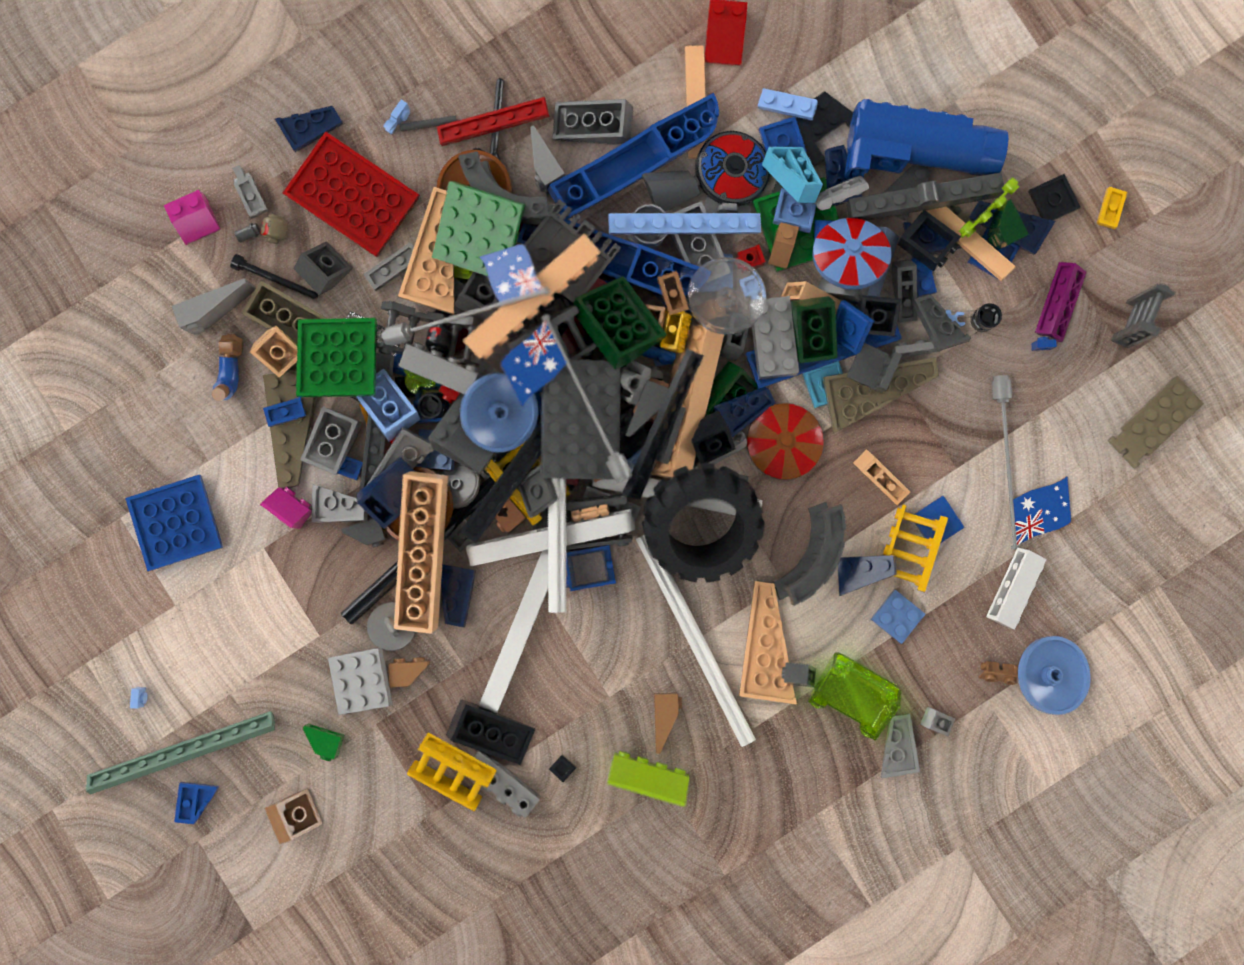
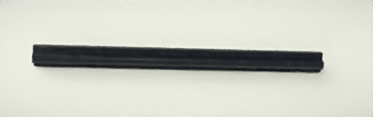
(389, 578)

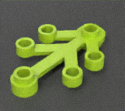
(969, 228)

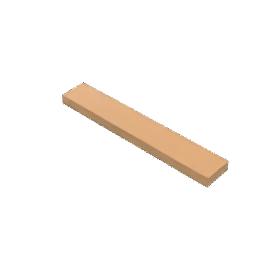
(694, 83)
(975, 245)

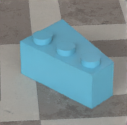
(794, 172)

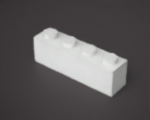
(1016, 588)

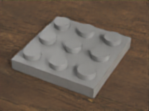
(360, 681)

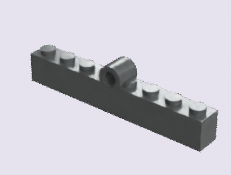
(926, 197)

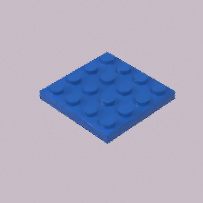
(174, 522)

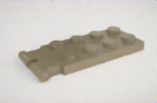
(1156, 421)

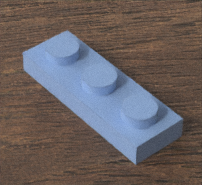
(787, 104)

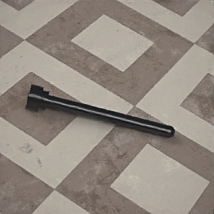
(497, 105)
(239, 263)

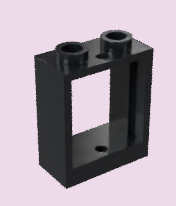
(920, 253)

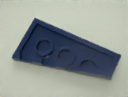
(1036, 227)

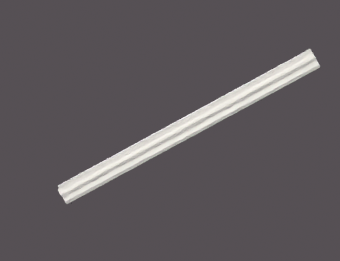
(557, 549)
(700, 648)

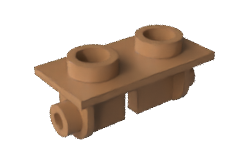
(991, 673)

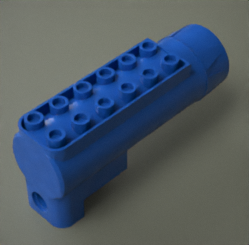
(892, 136)

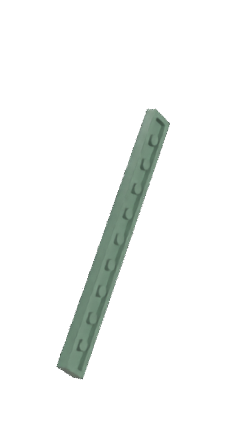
(180, 752)

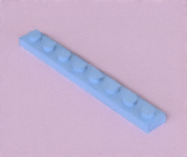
(684, 223)

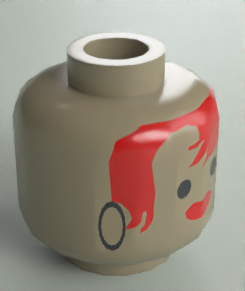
(274, 228)

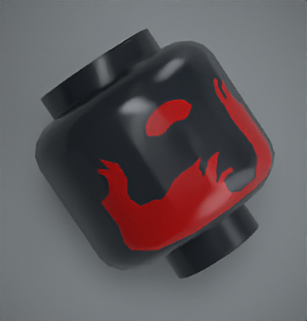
(438, 339)

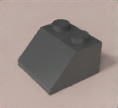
(322, 267)

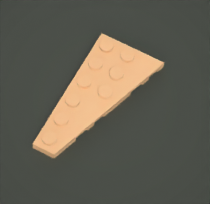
(427, 278)
(765, 650)

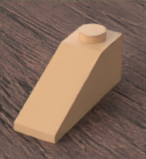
(881, 477)

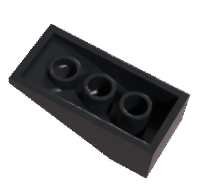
(489, 732)

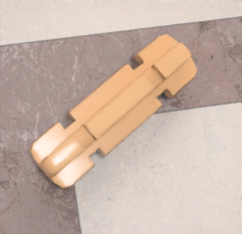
(590, 512)

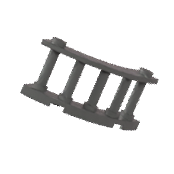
(481, 178)
(395, 309)
(820, 557)

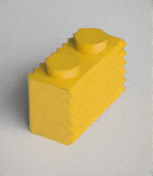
(677, 329)

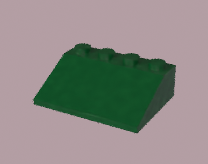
(618, 322)

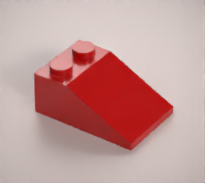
(725, 32)

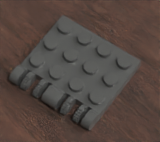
(556, 236)

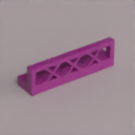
(1059, 299)

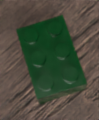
(815, 329)

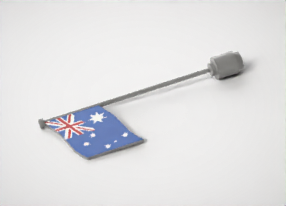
(510, 277)
(537, 363)
(1038, 509)

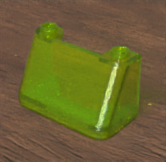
(857, 694)

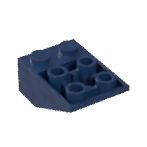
(384, 493)

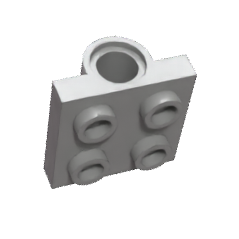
(633, 380)

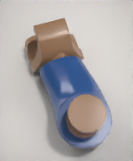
(228, 367)

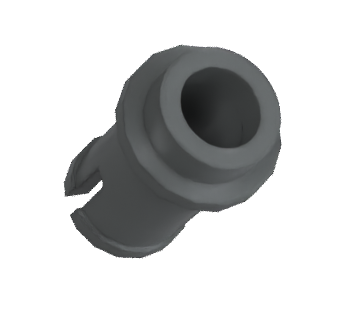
(248, 232)

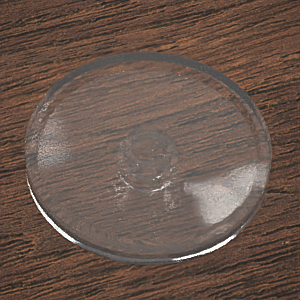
(726, 295)

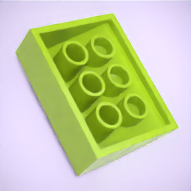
(649, 778)

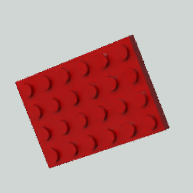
(351, 194)

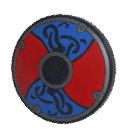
(732, 168)

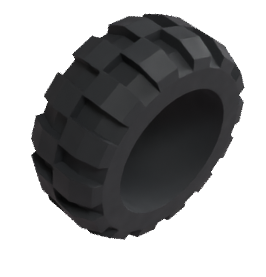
(711, 559)

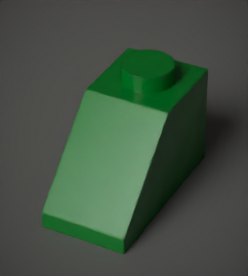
(324, 741)

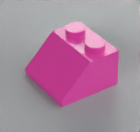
(192, 217)
(287, 507)

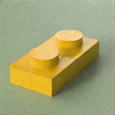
(1111, 208)

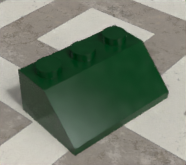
(1006, 226)
(729, 384)

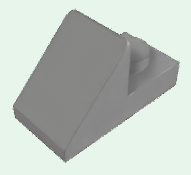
(937, 721)

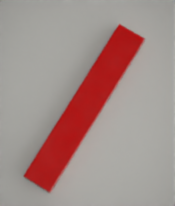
(493, 121)

